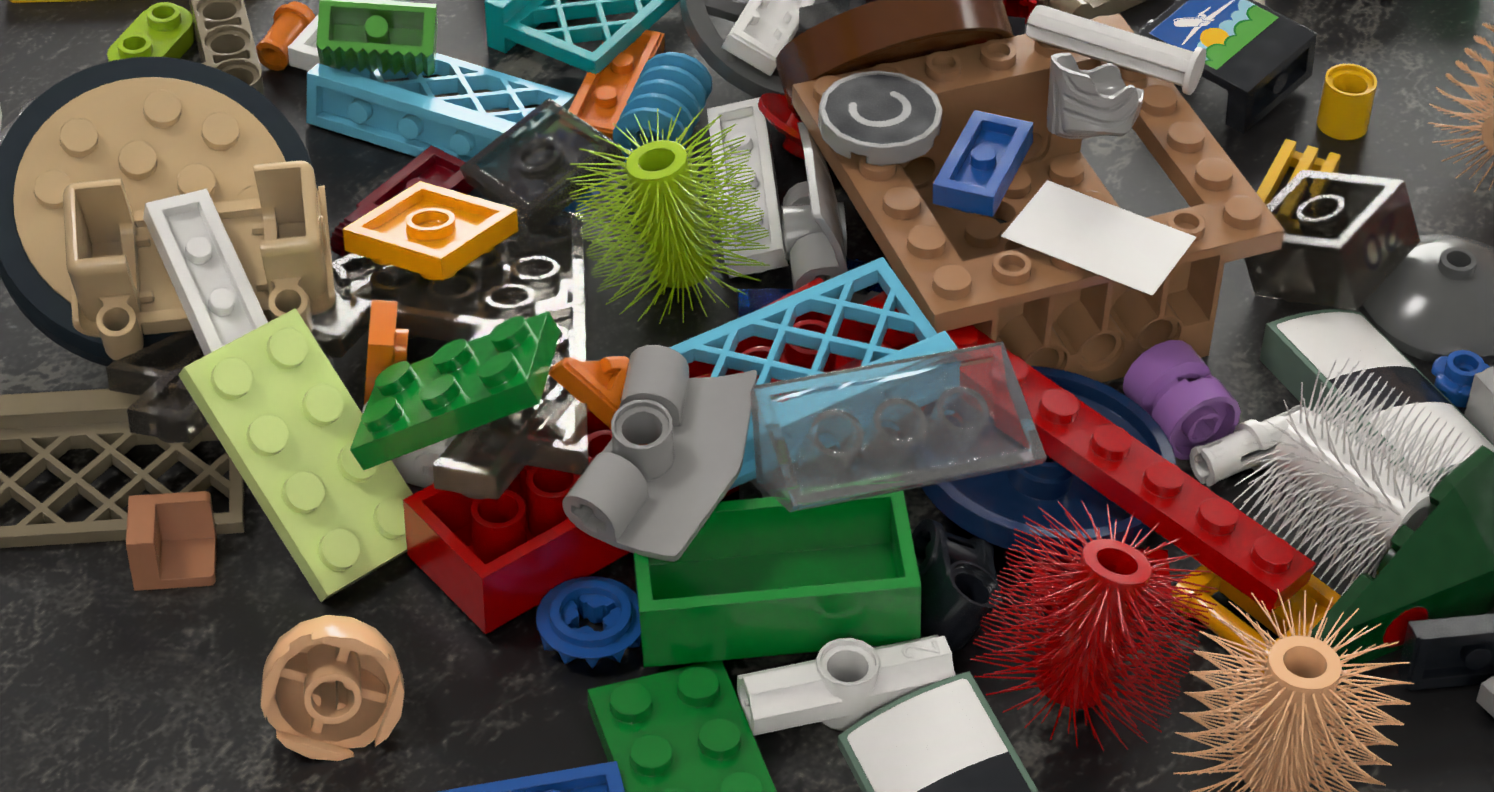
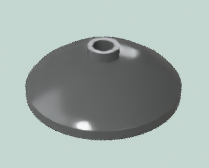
(1438, 299)

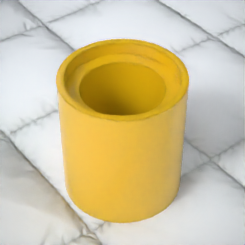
(1346, 101)

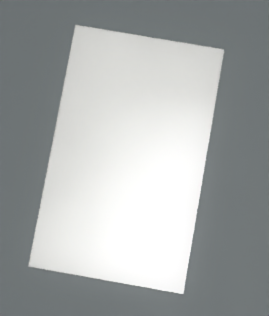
(1099, 237)

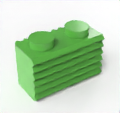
(377, 35)

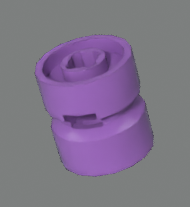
(1181, 396)

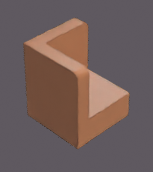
(171, 540)

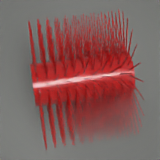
(1093, 624)

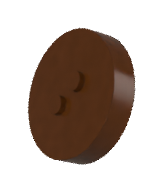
(888, 34)

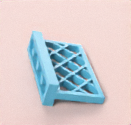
(410, 117)
(828, 298)

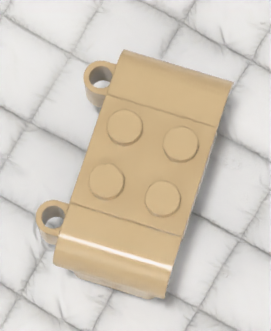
(126, 290)

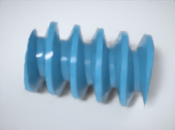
(664, 84)

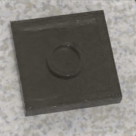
(533, 160)

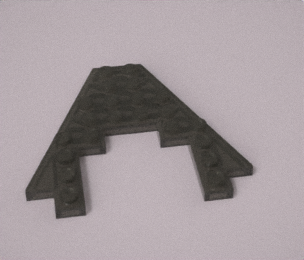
(517, 278)

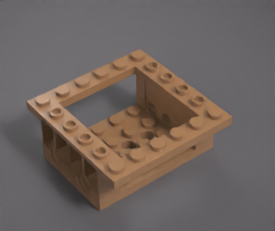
(1014, 294)

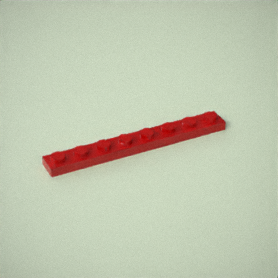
(1146, 483)

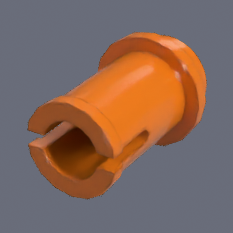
(288, 24)

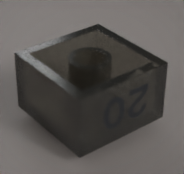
(1337, 239)

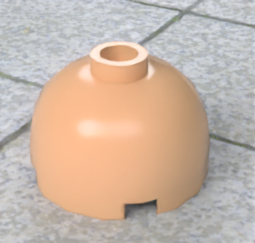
(332, 687)

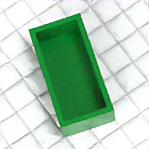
(782, 582)

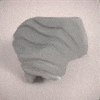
(1089, 101)

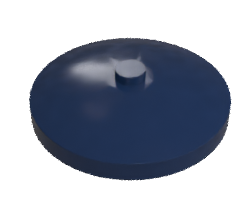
(996, 502)

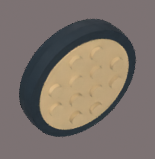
(138, 119)

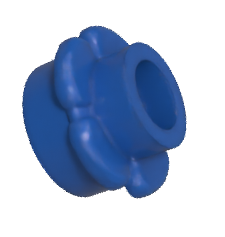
(1456, 375)

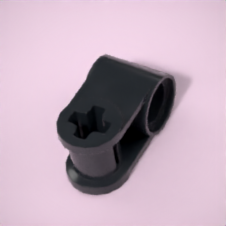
(955, 582)

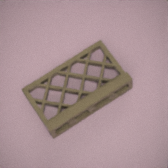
(97, 419)

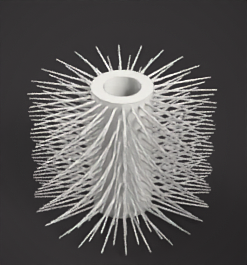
(1351, 476)

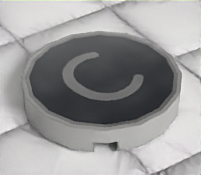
(880, 117)

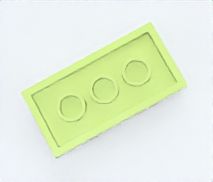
(291, 440)

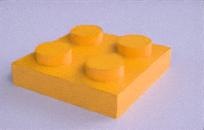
(430, 230)

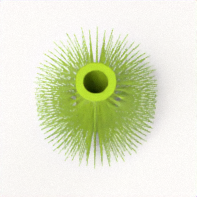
(670, 214)

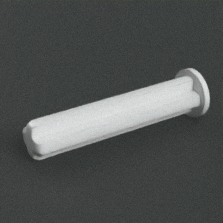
(1117, 47)

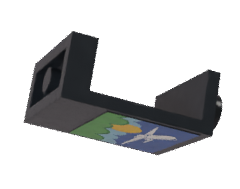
(1247, 51)

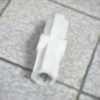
(841, 683)

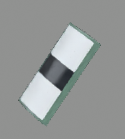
(1313, 340)
(935, 743)

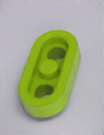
(156, 32)

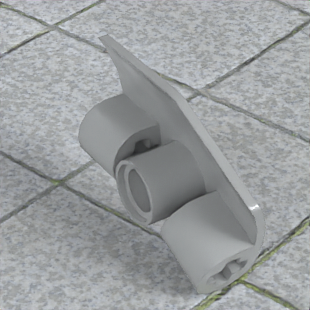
(814, 221)
(664, 491)

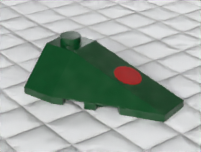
(1427, 572)

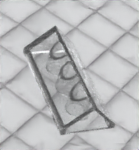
(891, 427)

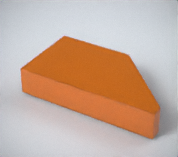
(594, 383)

